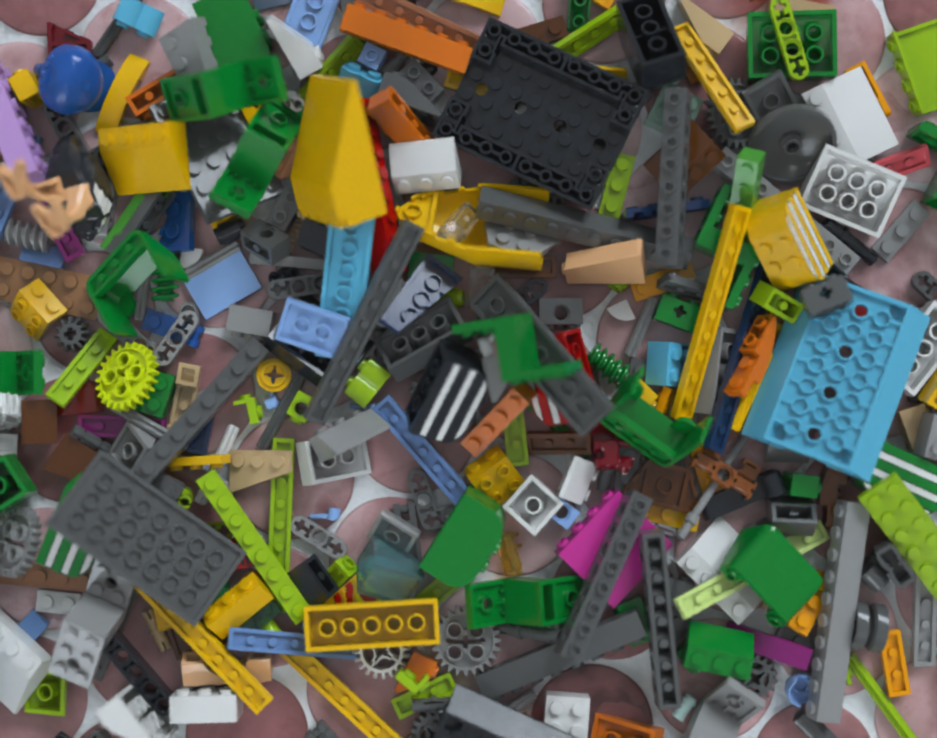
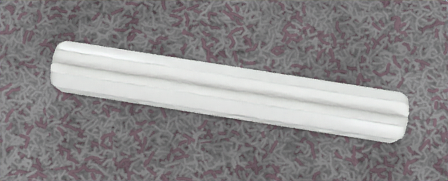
(224, 448)

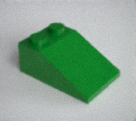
(161, 399)

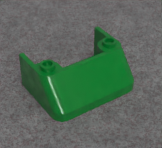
(123, 274)
(649, 429)

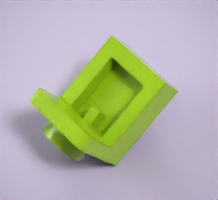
(255, 410)

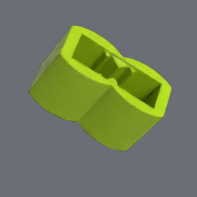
(367, 382)

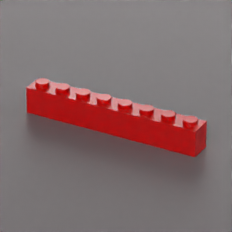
(386, 224)

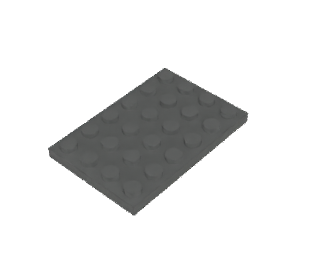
(209, 152)

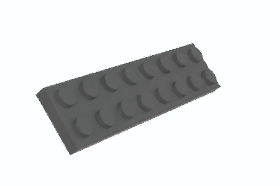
(574, 396)

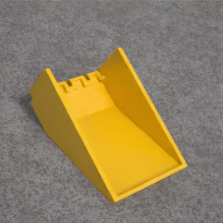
(334, 157)

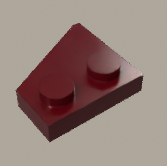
(58, 36)

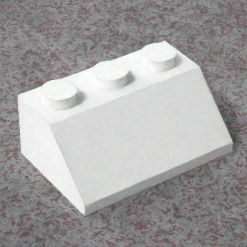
(425, 165)

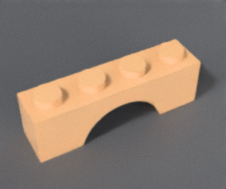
(198, 673)

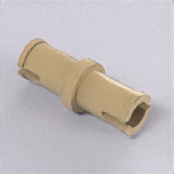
(159, 637)

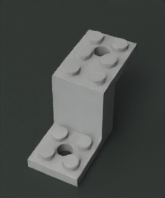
(91, 626)
(723, 711)

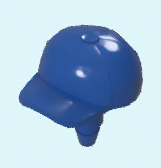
(73, 80)

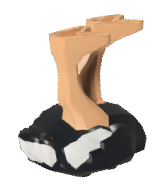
(72, 187)

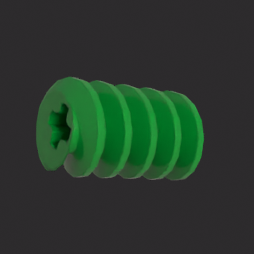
(164, 288)
(607, 365)

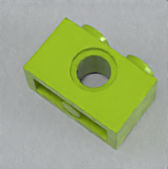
(776, 302)

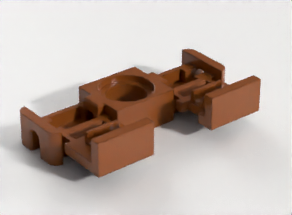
(707, 462)

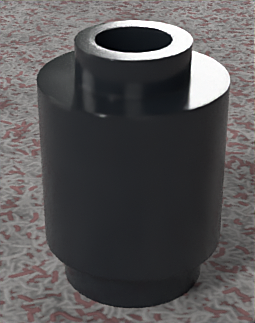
(229, 230)

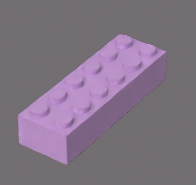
(17, 134)

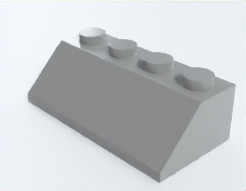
(715, 370)

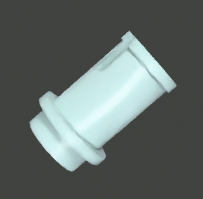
(687, 703)

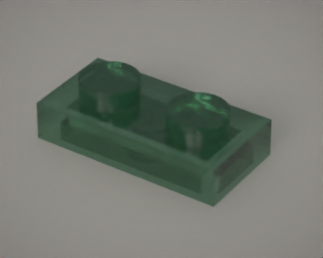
(263, 616)

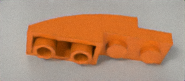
(756, 356)

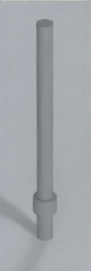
(693, 517)

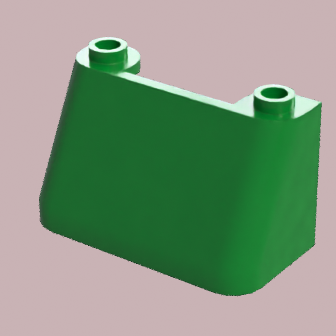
(773, 571)

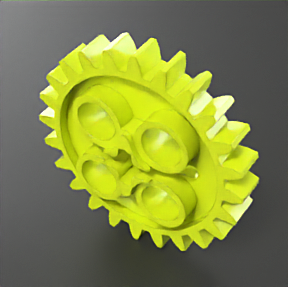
(127, 377)

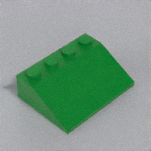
(817, 35)

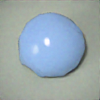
(797, 688)

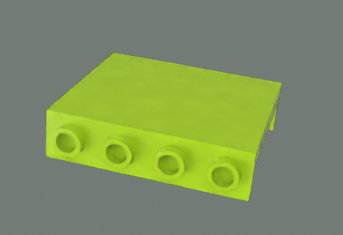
(917, 63)

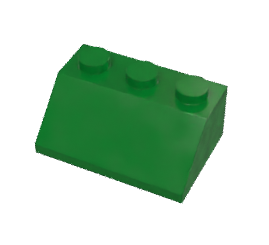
(718, 650)

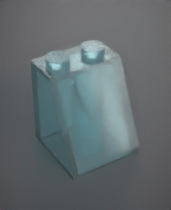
(387, 571)

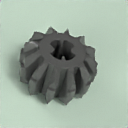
(68, 327)

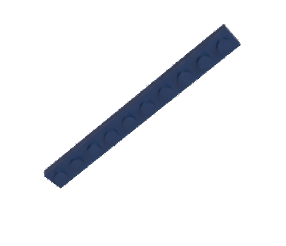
(727, 405)

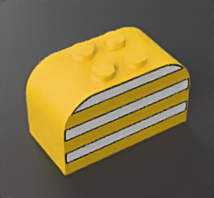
(788, 241)

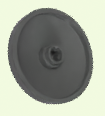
(792, 141)

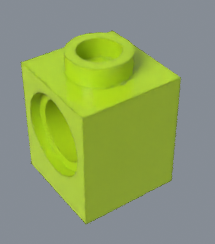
(292, 411)

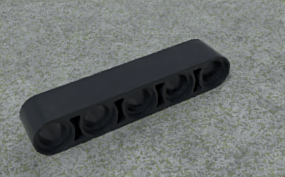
(139, 680)

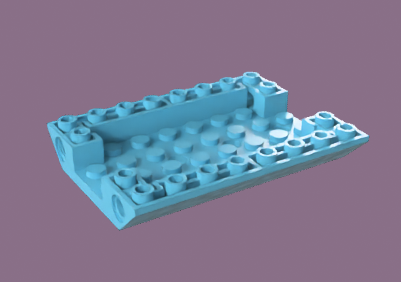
(865, 383)

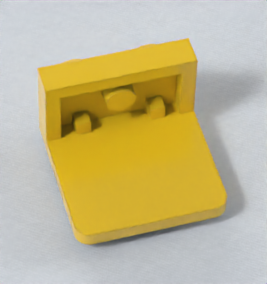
(36, 308)
(494, 475)

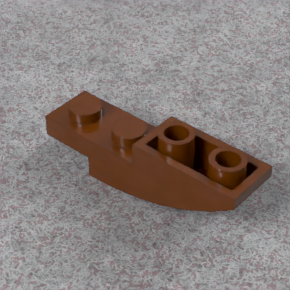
(830, 492)

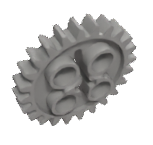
(22, 527)
(465, 660)

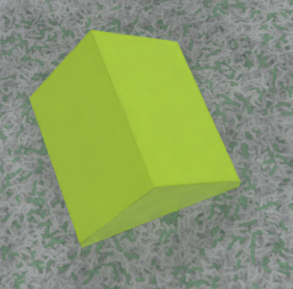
(48, 697)

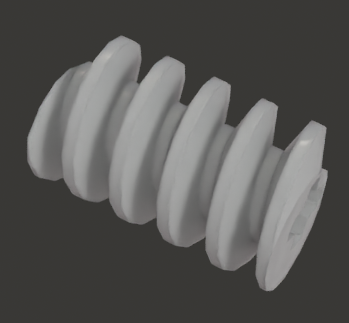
(27, 236)

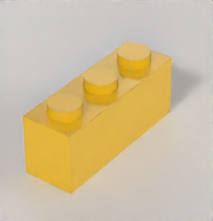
(237, 605)

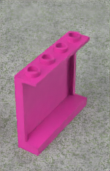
(585, 540)

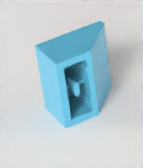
(665, 363)

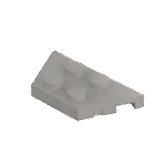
(511, 238)

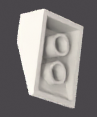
(299, 50)
(345, 465)

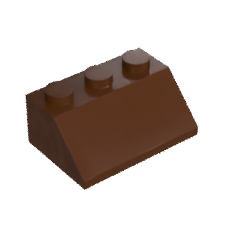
(703, 157)

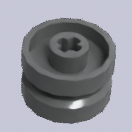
(870, 627)

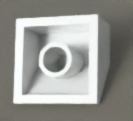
(577, 480)
(533, 504)

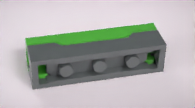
(140, 214)

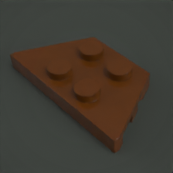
(667, 486)

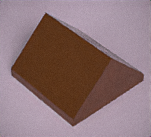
(38, 422)

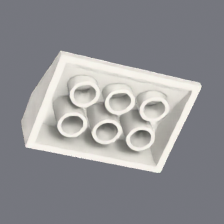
(854, 114)
(851, 190)
(702, 562)
(21, 664)
(133, 717)

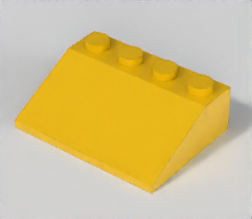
(146, 157)

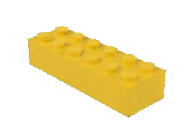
(371, 624)

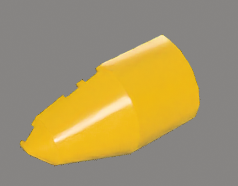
(434, 207)

